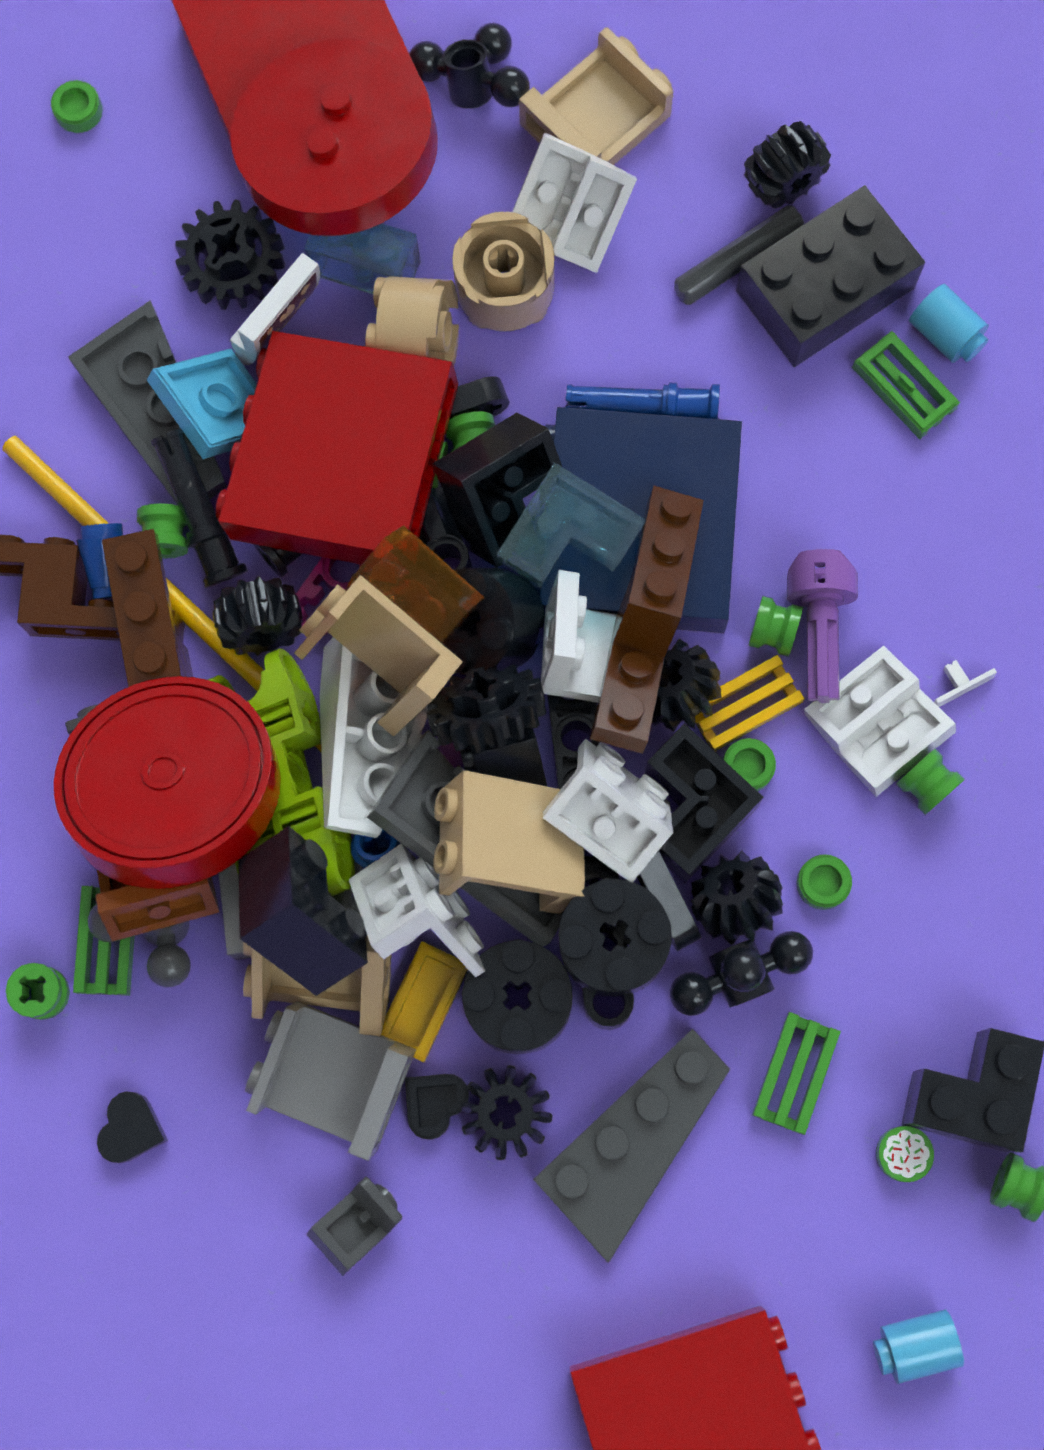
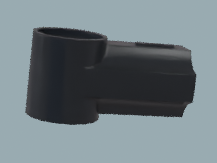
(441, 531)

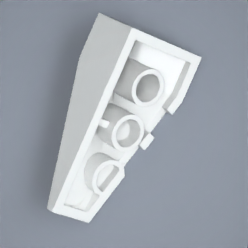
(355, 749)

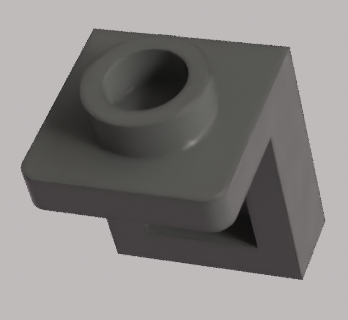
(355, 1225)

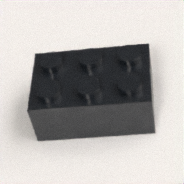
(829, 275)

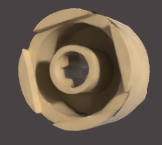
(504, 299)
(414, 317)

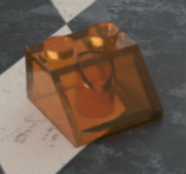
(419, 583)

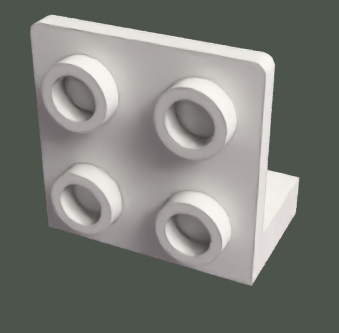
(574, 642)
(612, 811)
(402, 900)

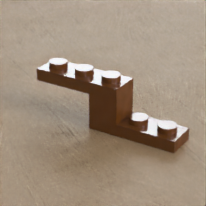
(56, 591)
(144, 608)
(647, 620)

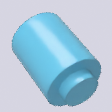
(950, 324)
(919, 1347)

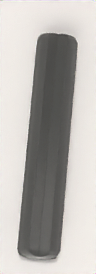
(728, 260)

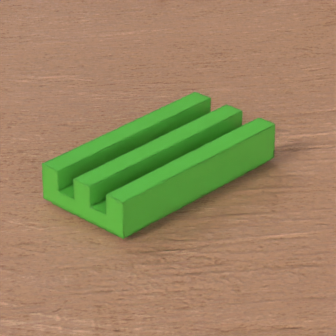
(892, 398)
(84, 954)
(818, 1075)

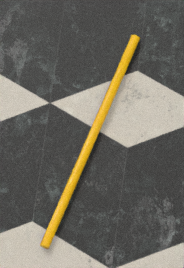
(86, 515)

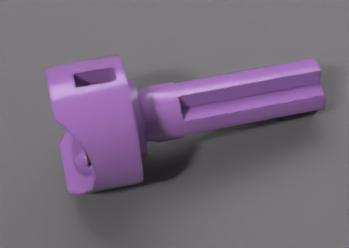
(822, 593)

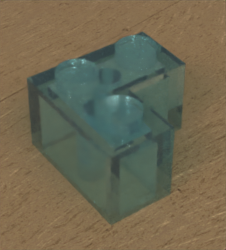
(365, 255)
(567, 513)

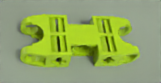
(286, 708)

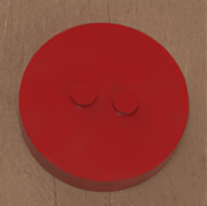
(334, 137)
(167, 782)

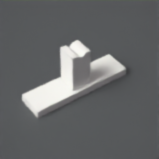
(961, 682)

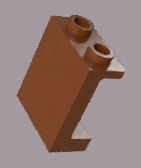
(139, 910)

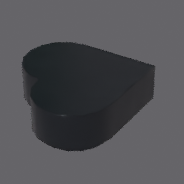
(432, 1103)
(130, 1130)

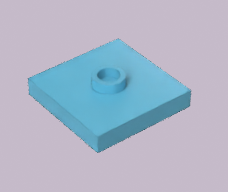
(206, 399)

